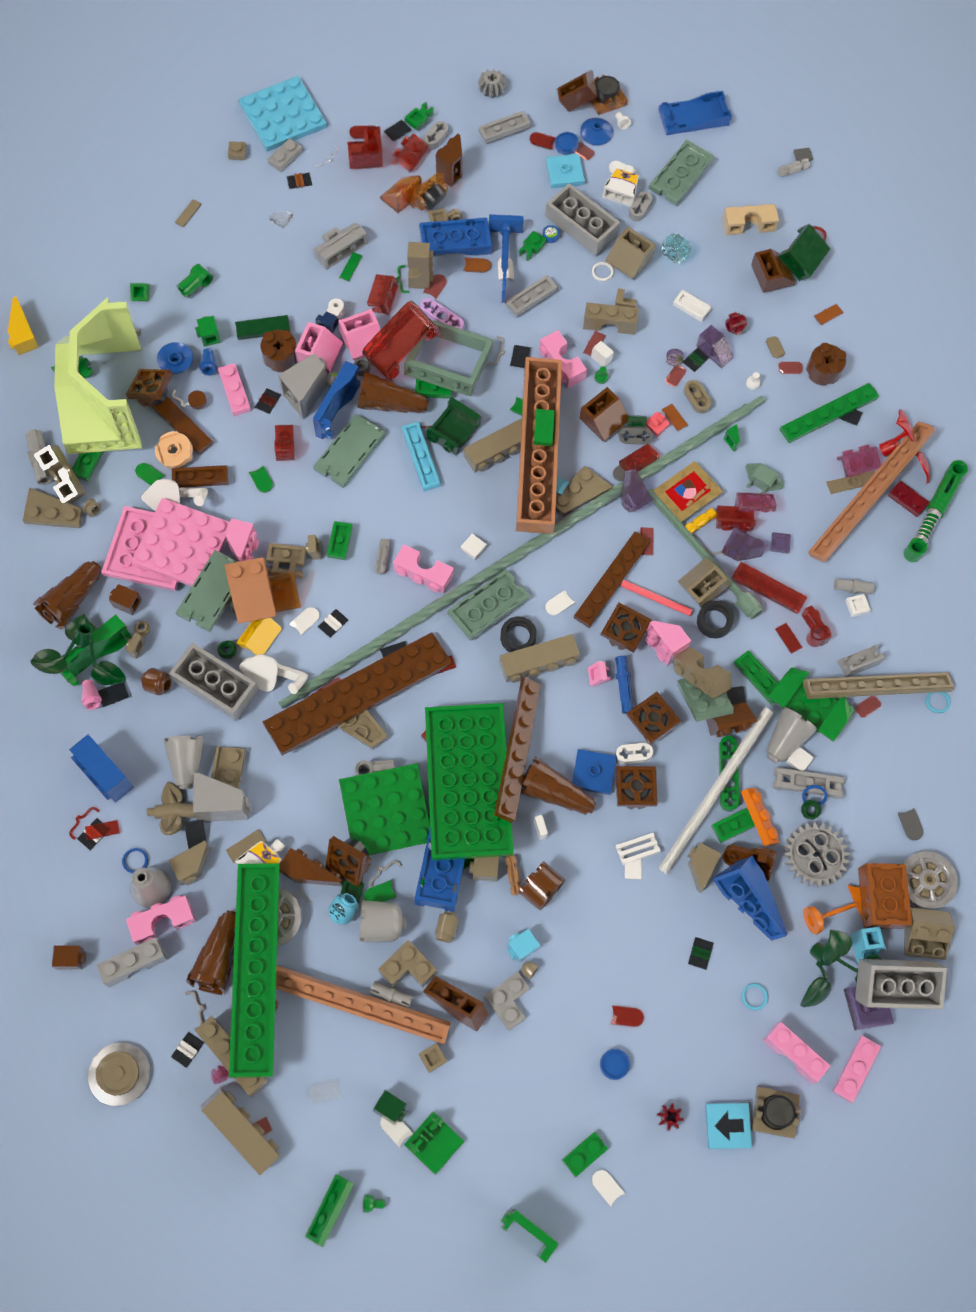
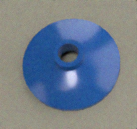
(596, 131)
(172, 352)

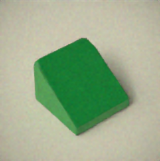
(139, 291)
(732, 437)

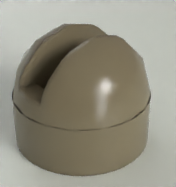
(529, 969)

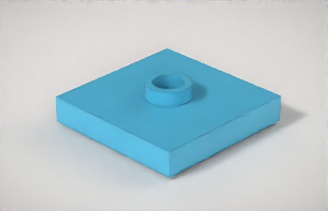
(565, 170)

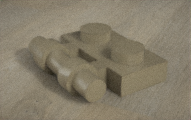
(285, 555)

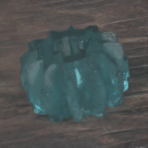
(676, 248)

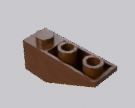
(303, 870)

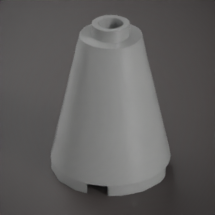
(788, 735)
(184, 758)
(150, 886)

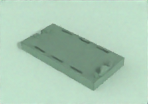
(682, 173)
(349, 449)
(208, 593)
(489, 605)

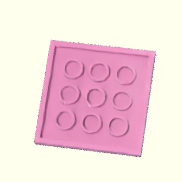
(125, 542)
(179, 542)

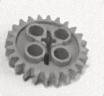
(801, 863)

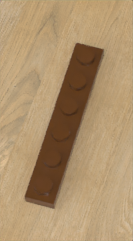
(611, 579)

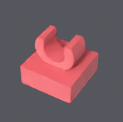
(657, 423)

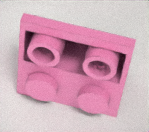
(358, 331)
(321, 342)
(242, 539)
(666, 640)

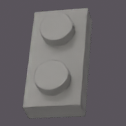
(285, 155)

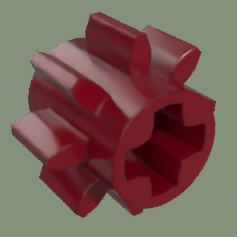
(736, 323)
(676, 1118)

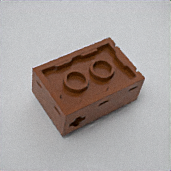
(884, 896)

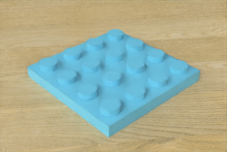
(282, 113)

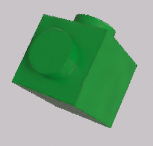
(207, 331)

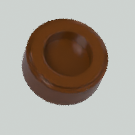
(197, 399)

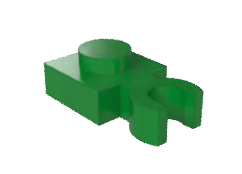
(417, 117)
(532, 243)

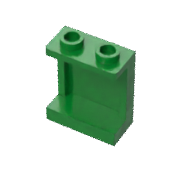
(549, 1244)

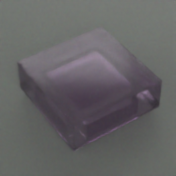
(780, 542)

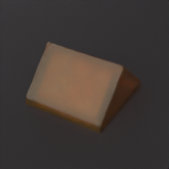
(401, 193)
(284, 591)

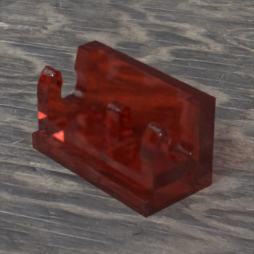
(382, 294)

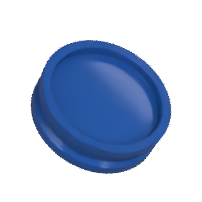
(566, 142)
(614, 1064)

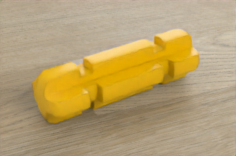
(701, 520)

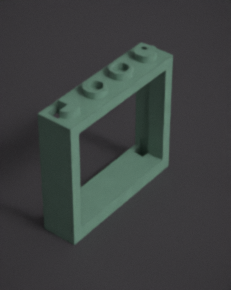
(446, 378)

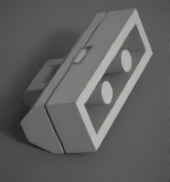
(341, 245)

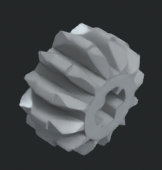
(492, 83)

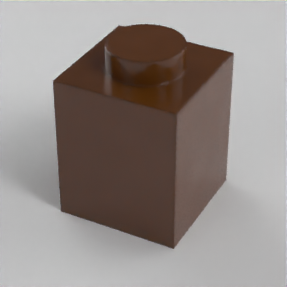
(125, 599)
(68, 957)

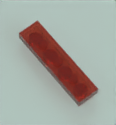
(769, 587)

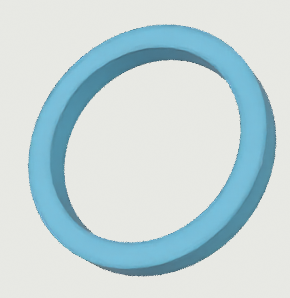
(934, 710)
(746, 1004)

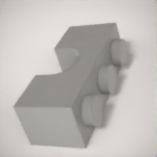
(122, 965)

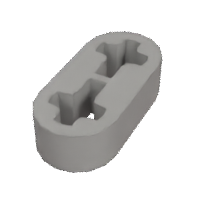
(437, 136)
(642, 207)

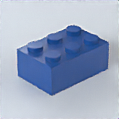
(100, 769)

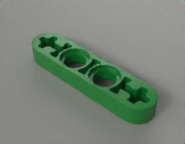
(734, 797)

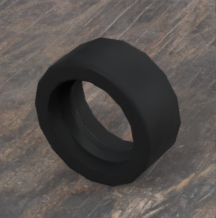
(716, 606)
(517, 621)

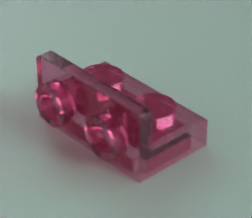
(860, 461)
(755, 502)

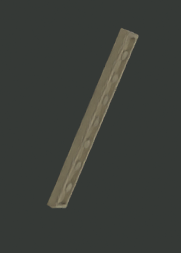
(878, 685)

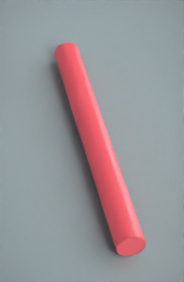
(657, 598)

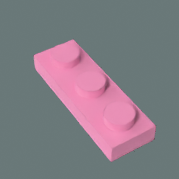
(234, 389)
(856, 1069)

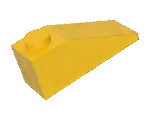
(19, 330)

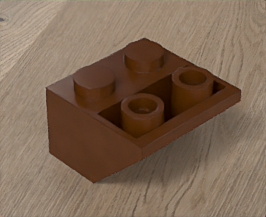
(577, 91)
(450, 160)
(771, 271)
(604, 414)
(738, 721)

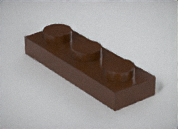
(200, 476)

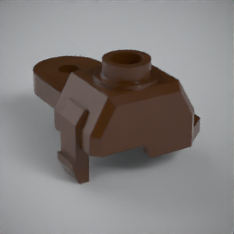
(764, 857)

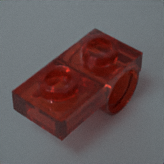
(284, 442)
(816, 625)

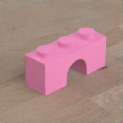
(552, 348)
(435, 578)
(143, 923)
(807, 1061)

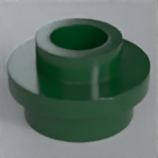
(227, 644)
(811, 815)

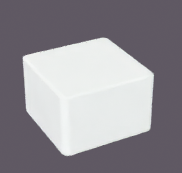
(602, 354)

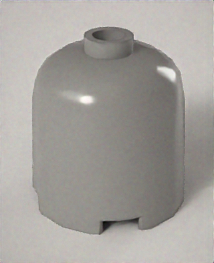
(381, 921)

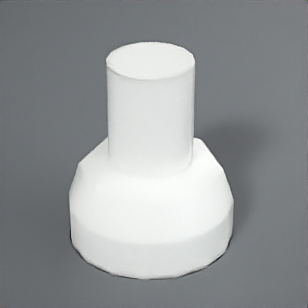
(623, 121)
(753, 381)

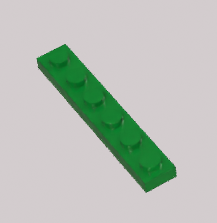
(828, 413)

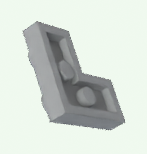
(503, 998)

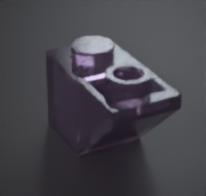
(743, 546)

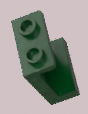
(805, 253)
(454, 426)

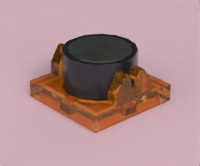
(608, 95)
(429, 193)

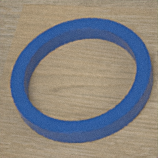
(815, 787)
(132, 850)

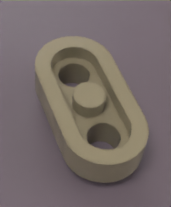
(699, 397)

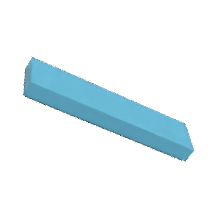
(421, 456)

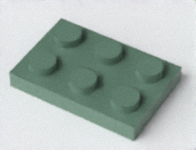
(701, 704)

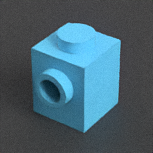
(522, 945)

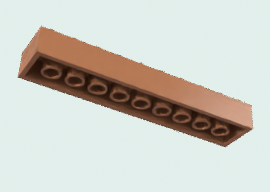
(536, 462)

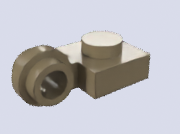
(441, 215)
(136, 643)

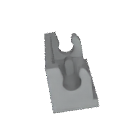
(860, 661)

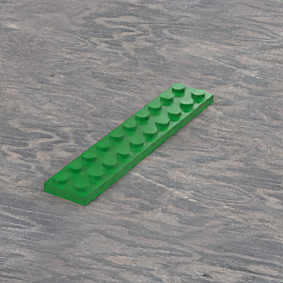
(254, 971)

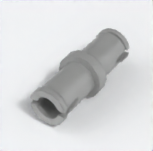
(853, 586)
(391, 994)

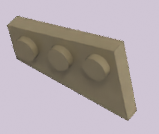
(583, 488)
(50, 511)
(365, 730)

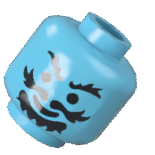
(343, 908)

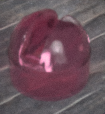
(220, 1075)

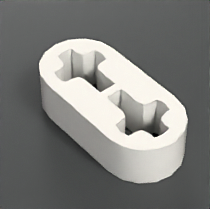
(634, 758)

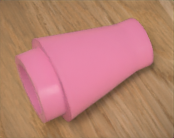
(90, 695)

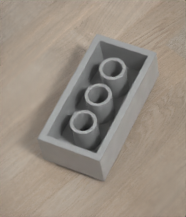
(582, 219)
(214, 681)
(901, 984)

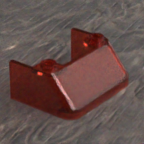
(398, 339)

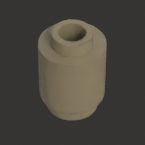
(446, 927)

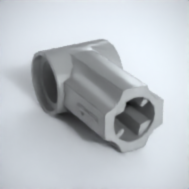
(374, 766)

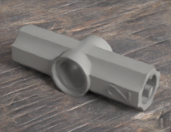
(36, 443)

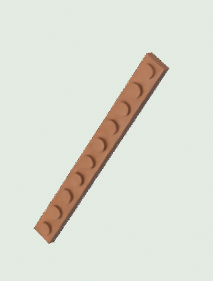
(870, 492)
(362, 1005)

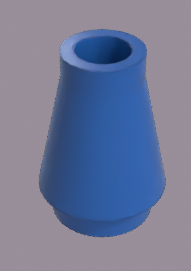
(208, 363)

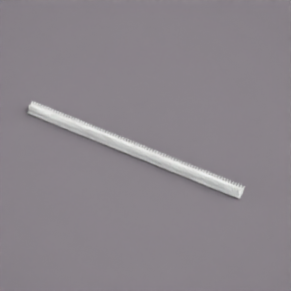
(715, 790)

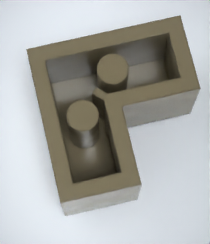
(407, 960)

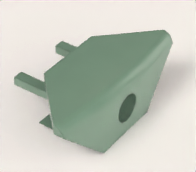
(763, 477)

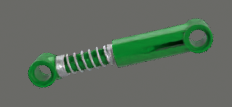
(936, 509)

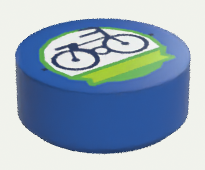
(551, 233)

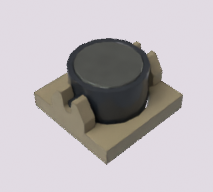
(778, 1112)

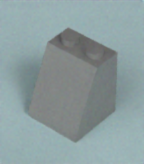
(304, 384)
(218, 800)

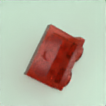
(410, 152)
(730, 517)

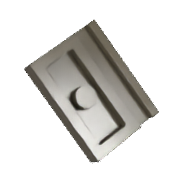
(228, 765)

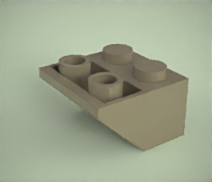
(631, 253)
(704, 582)
(928, 934)

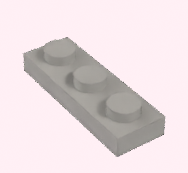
(504, 127)
(531, 296)

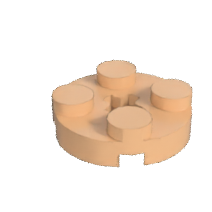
(178, 459)

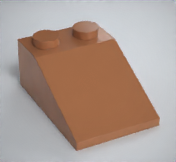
(250, 590)

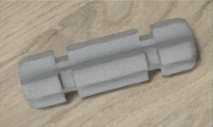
(793, 167)
(382, 556)

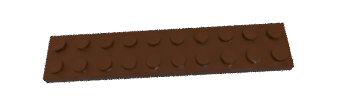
(356, 693)

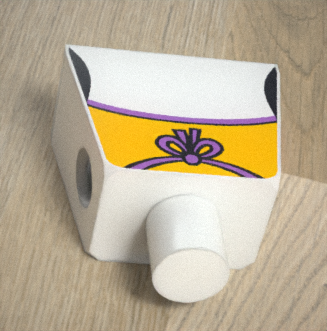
(621, 186)
(262, 854)

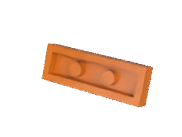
(760, 817)

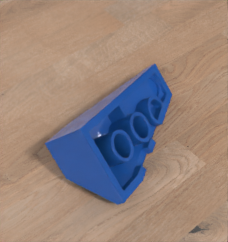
(749, 889)

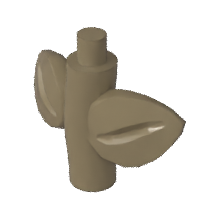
(171, 809)

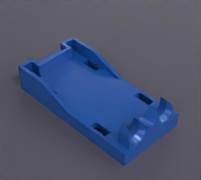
(695, 114)
(457, 236)
(339, 394)
(439, 881)

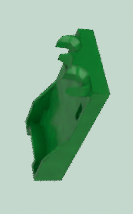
(107, 640)

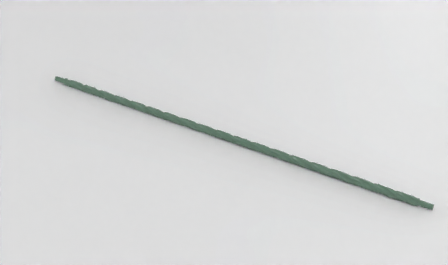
(514, 556)

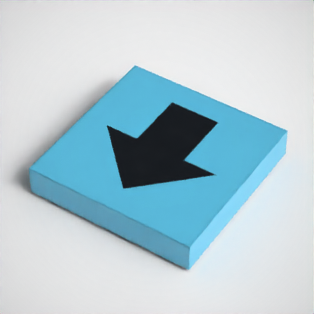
(728, 1126)

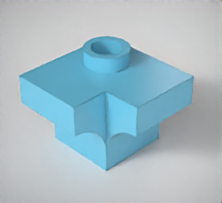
(867, 942)

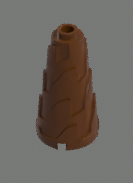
(387, 396)
(64, 599)
(554, 788)
(215, 958)

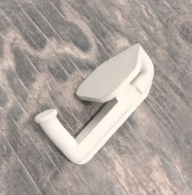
(169, 490)
(265, 670)

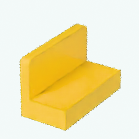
(259, 635)

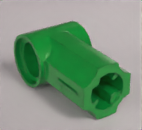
(198, 277)

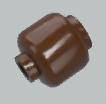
(156, 681)

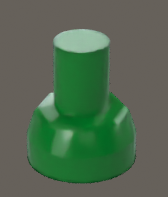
(601, 375)
(370, 1203)

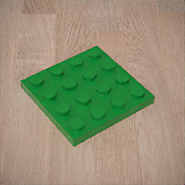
(386, 809)

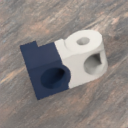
(332, 316)

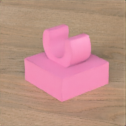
(598, 673)

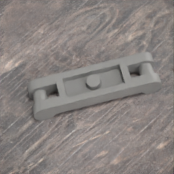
(800, 780)

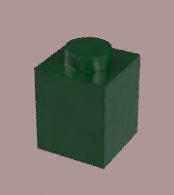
(390, 1108)

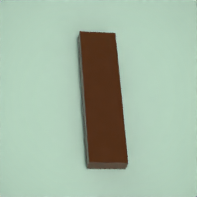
(183, 424)

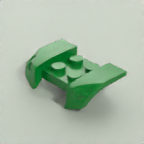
(824, 713)

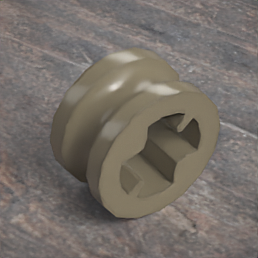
(91, 507)

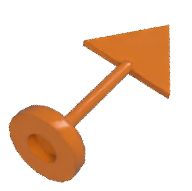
(814, 918)

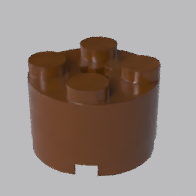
(278, 350)
(826, 364)
(541, 886)

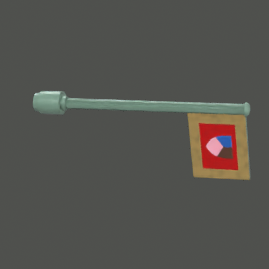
(672, 500)

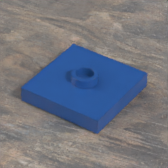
(594, 771)

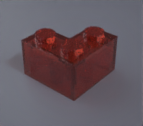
(367, 152)

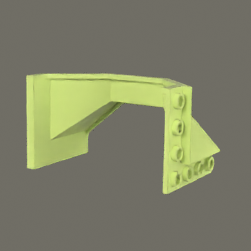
(85, 415)

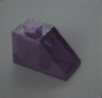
(715, 346)
(633, 492)

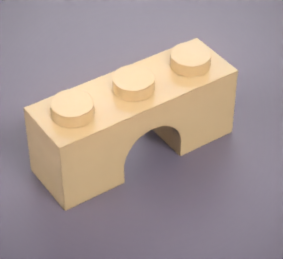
(763, 216)

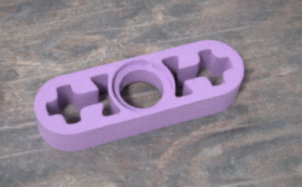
(439, 309)

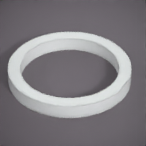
(605, 264)

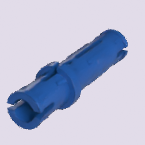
(623, 676)

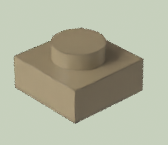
(237, 151)
(313, 547)
(432, 1058)

